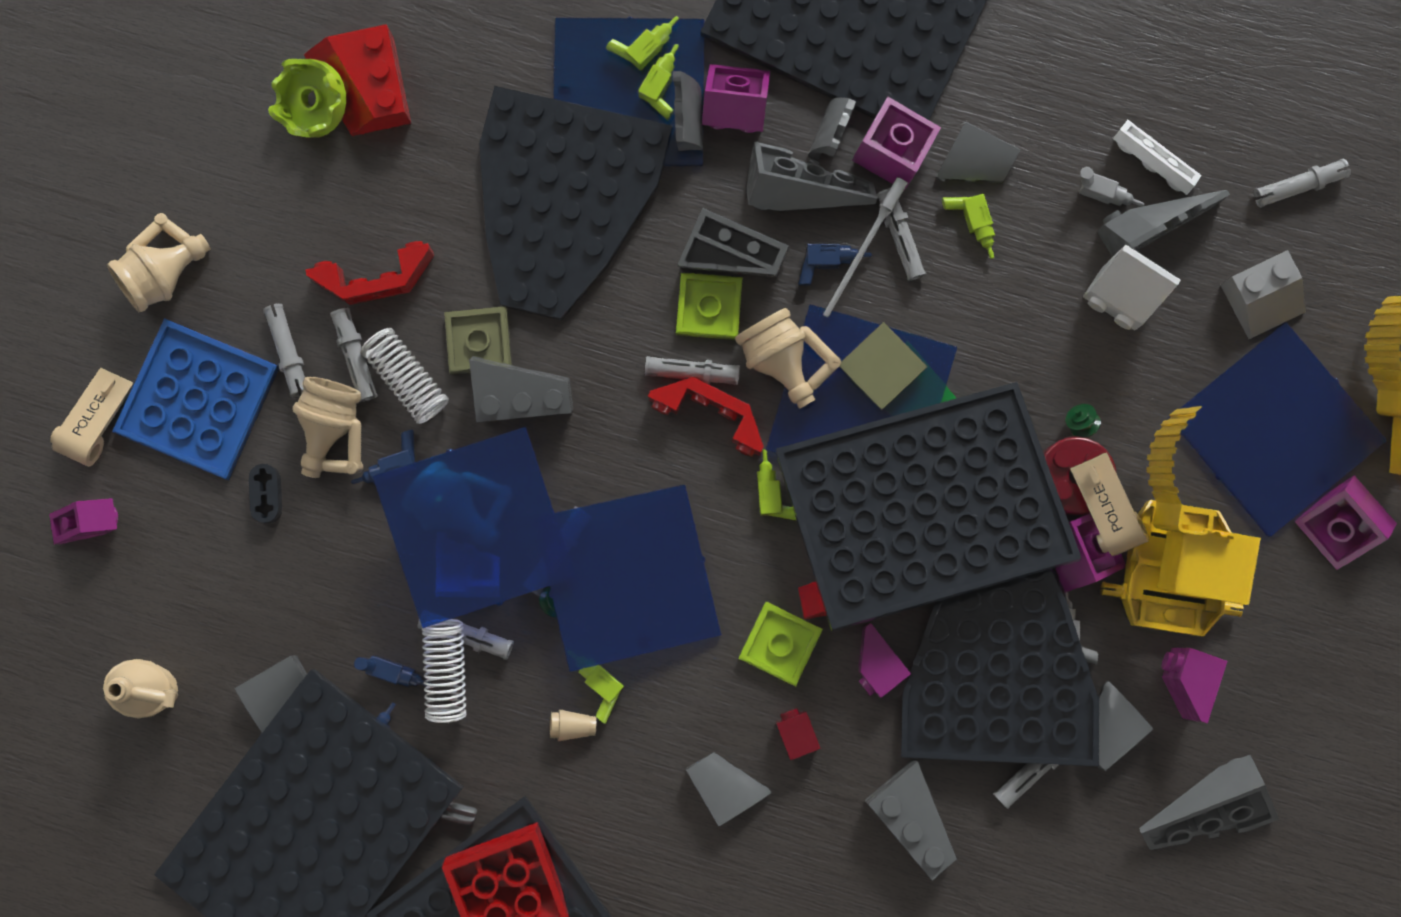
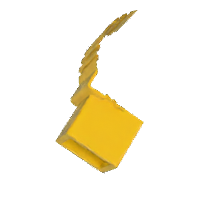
(1385, 367)
(1195, 558)

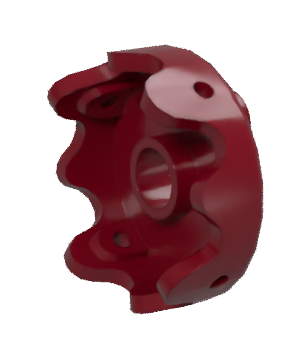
(1064, 456)

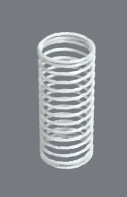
(435, 404)
(448, 708)

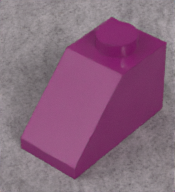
(83, 520)
(878, 664)

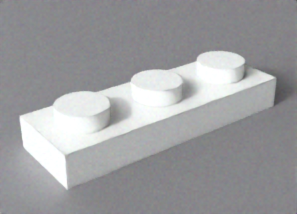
(1156, 157)

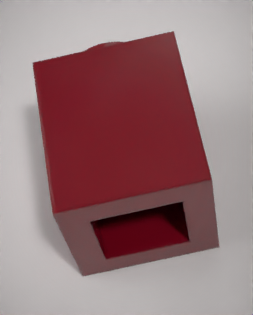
(797, 733)

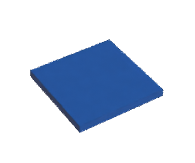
(196, 399)

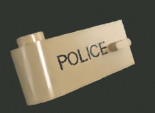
(83, 428)
(1117, 522)

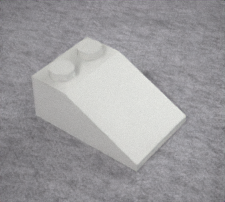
(1130, 288)

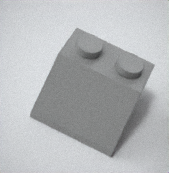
(1266, 294)

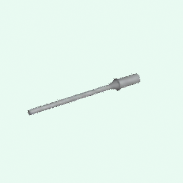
(885, 209)

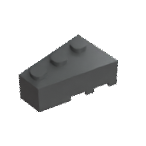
(731, 248)
(516, 392)
(912, 818)

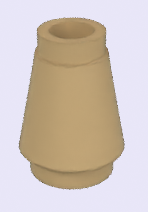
(571, 725)

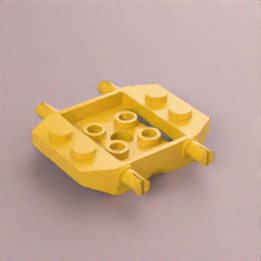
(1143, 573)

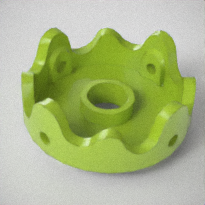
(292, 94)

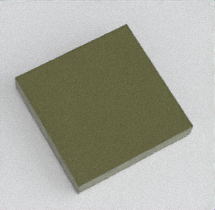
(477, 334)
(882, 366)

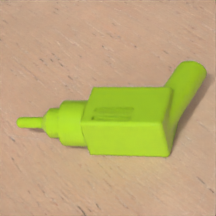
(645, 46)
(657, 82)
(976, 216)
(770, 492)
(606, 686)

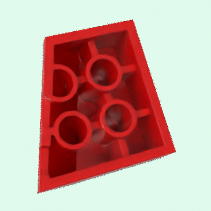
(370, 76)
(506, 877)

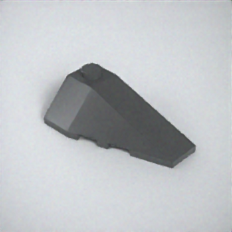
(790, 184)
(1148, 223)
(1221, 801)

